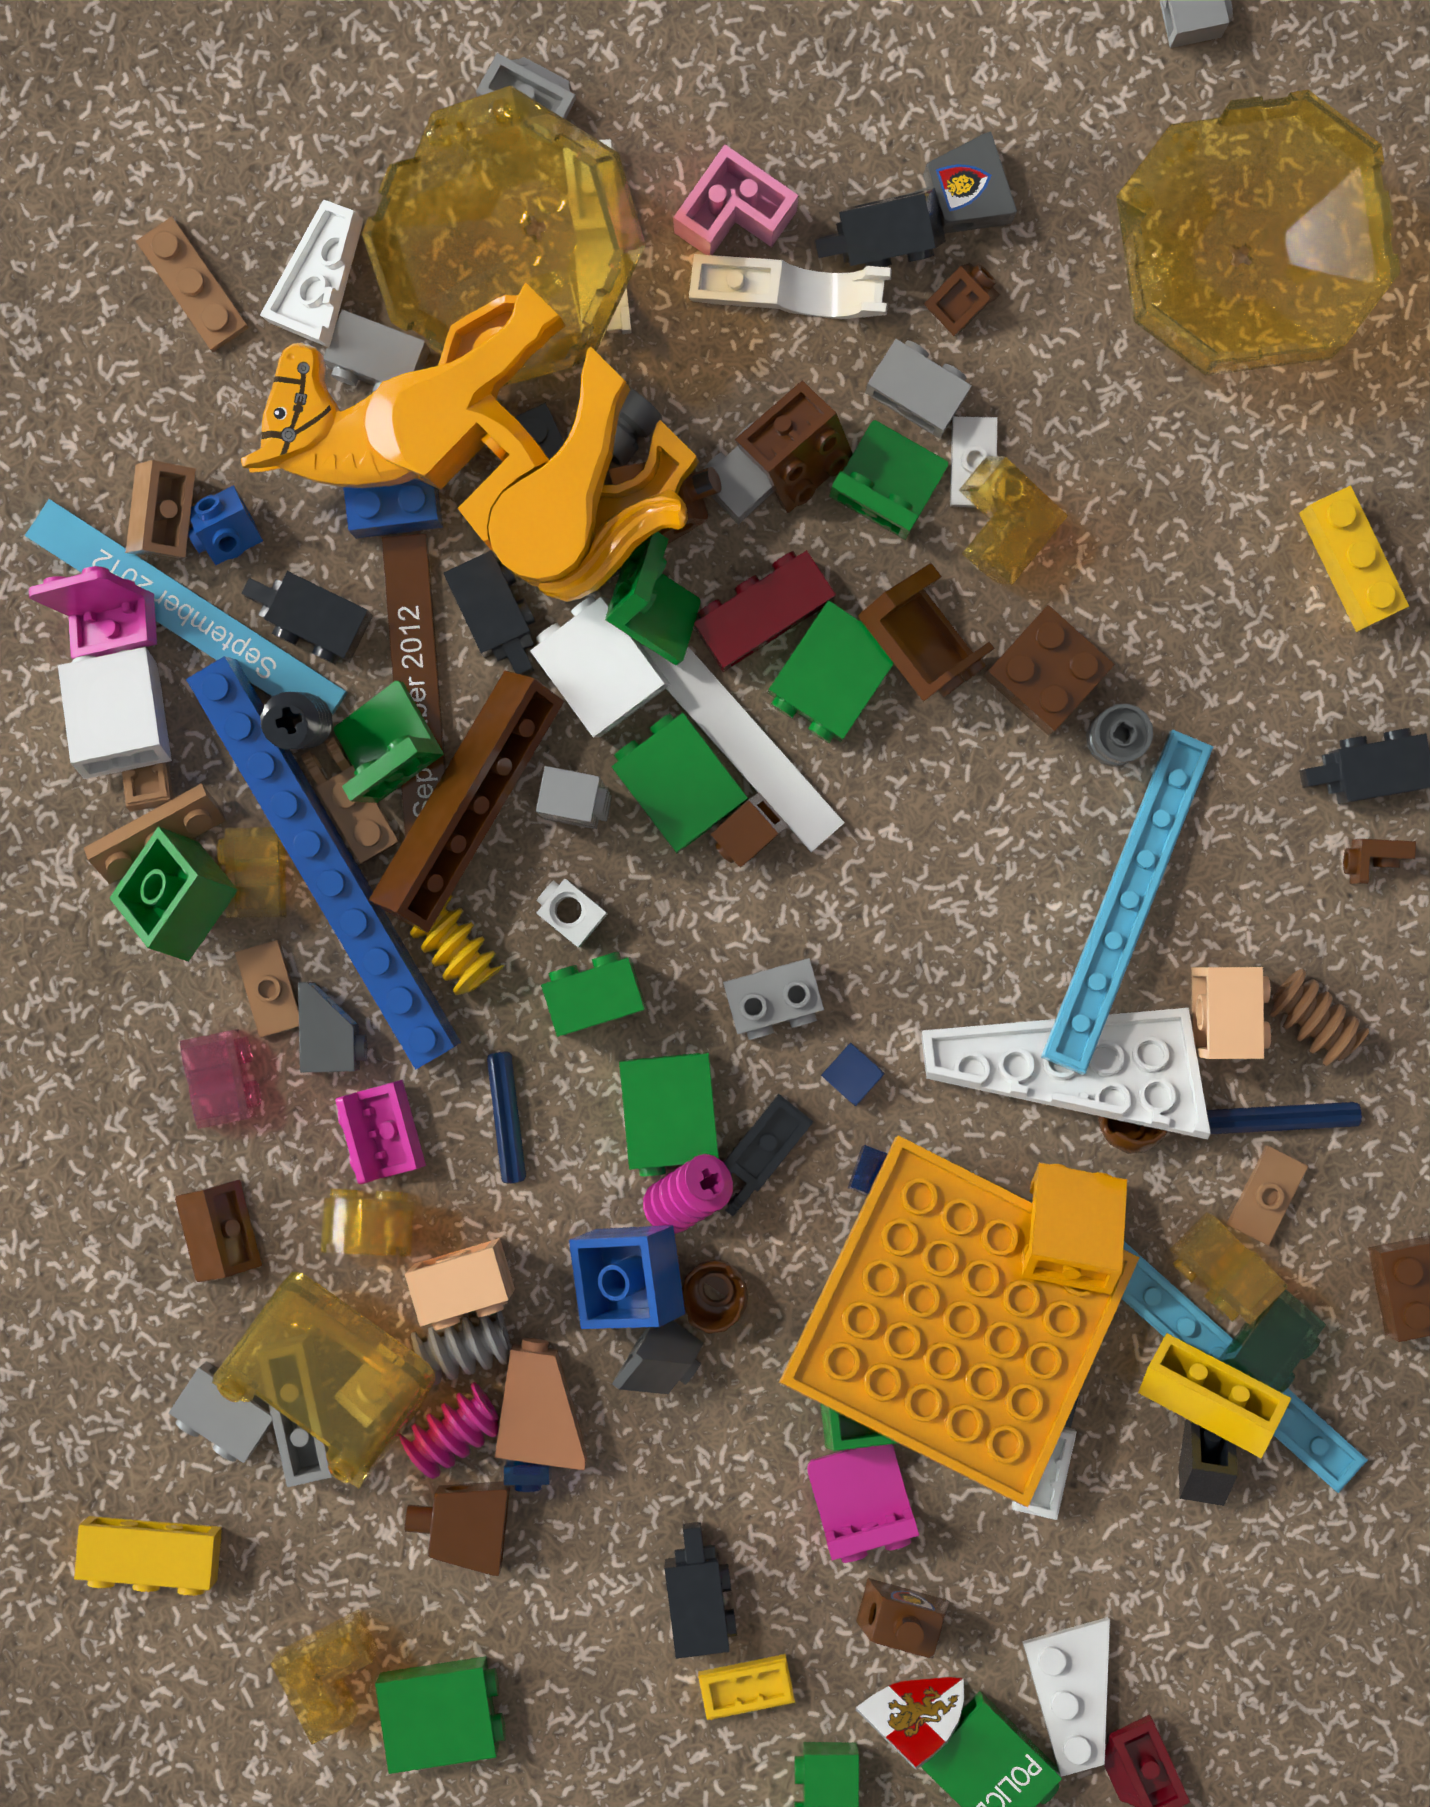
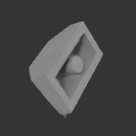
(531, 80)

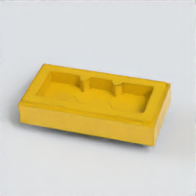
(746, 1687)

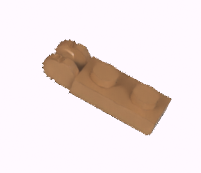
(359, 822)

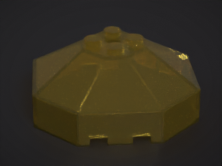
(1292, 189)
(459, 215)

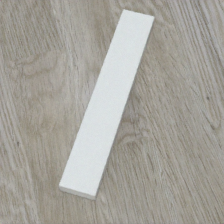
(749, 749)

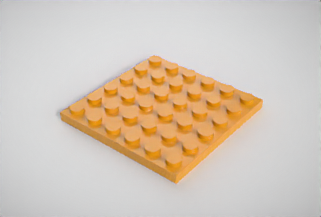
(941, 1333)

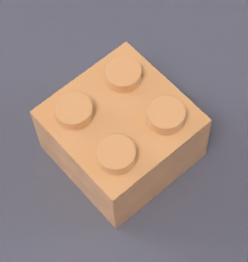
(1230, 1012)
(459, 1284)

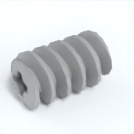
(464, 1347)

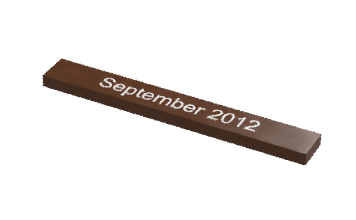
(414, 651)

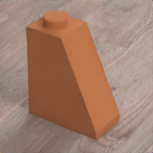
(538, 1410)

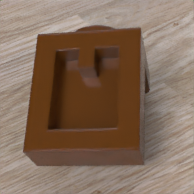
(962, 297)
(1384, 854)

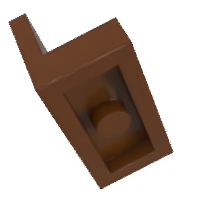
(218, 1231)

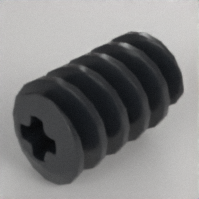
(279, 715)

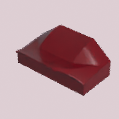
(1142, 1767)

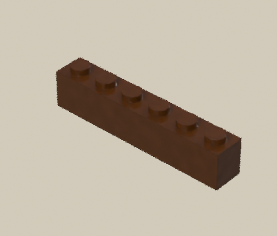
(466, 800)

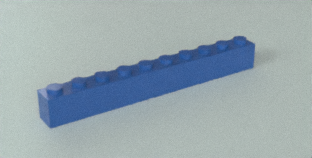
(324, 863)

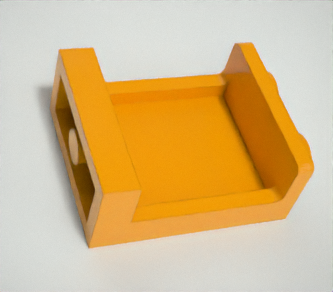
(1076, 1228)

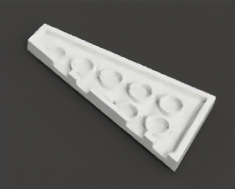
(1138, 1073)

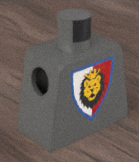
(971, 186)

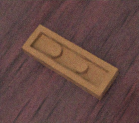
(192, 284)
(185, 815)

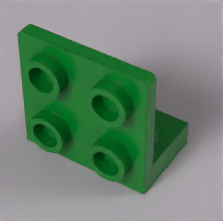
(888, 479)
(651, 604)
(386, 744)

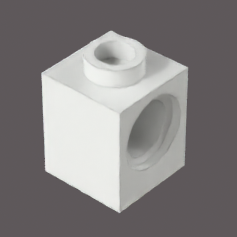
(580, 929)

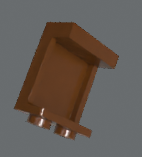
(921, 637)

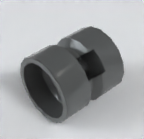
(635, 420)
(1119, 735)

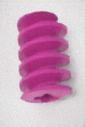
(689, 1193)
(452, 1433)

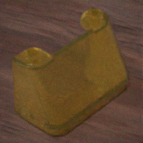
(328, 1375)

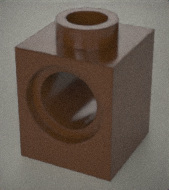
(748, 830)

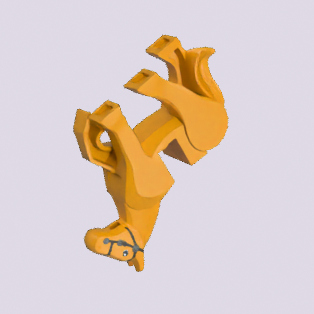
(537, 514)

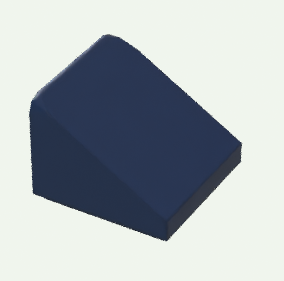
(852, 1074)

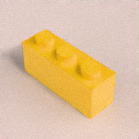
(1353, 558)
(1214, 1395)
(147, 1554)

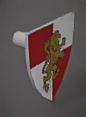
(916, 1715)

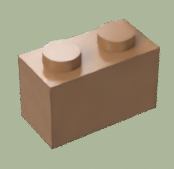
(160, 510)

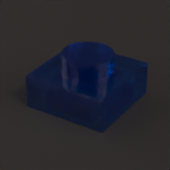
(866, 1169)
(526, 1476)

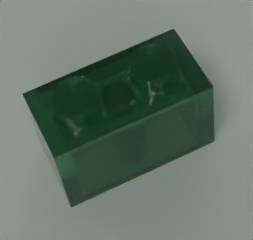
(1275, 1342)

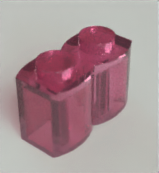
(220, 1078)

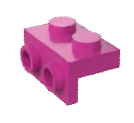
(380, 1132)

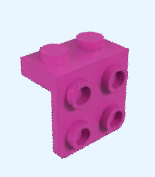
(102, 609)
(862, 1501)

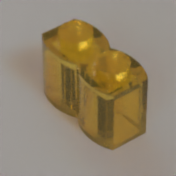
(257, 868)

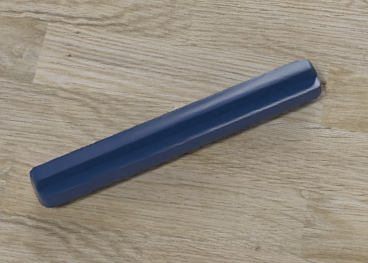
(1284, 1118)

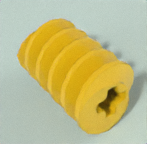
(457, 951)

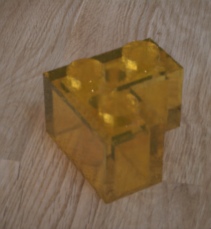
(1019, 519)
(1236, 1277)
(314, 1673)

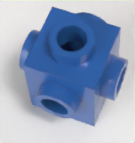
(223, 526)

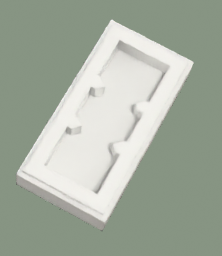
(971, 442)
(1050, 1489)

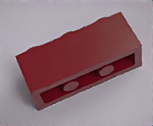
(763, 609)

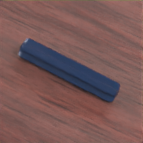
(506, 1117)

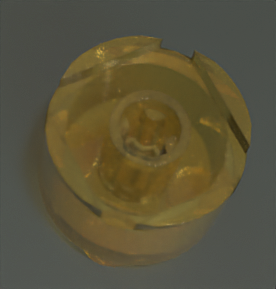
(367, 1224)

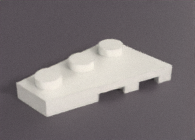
(316, 276)
(1072, 1692)

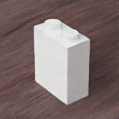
(598, 667)
(114, 712)

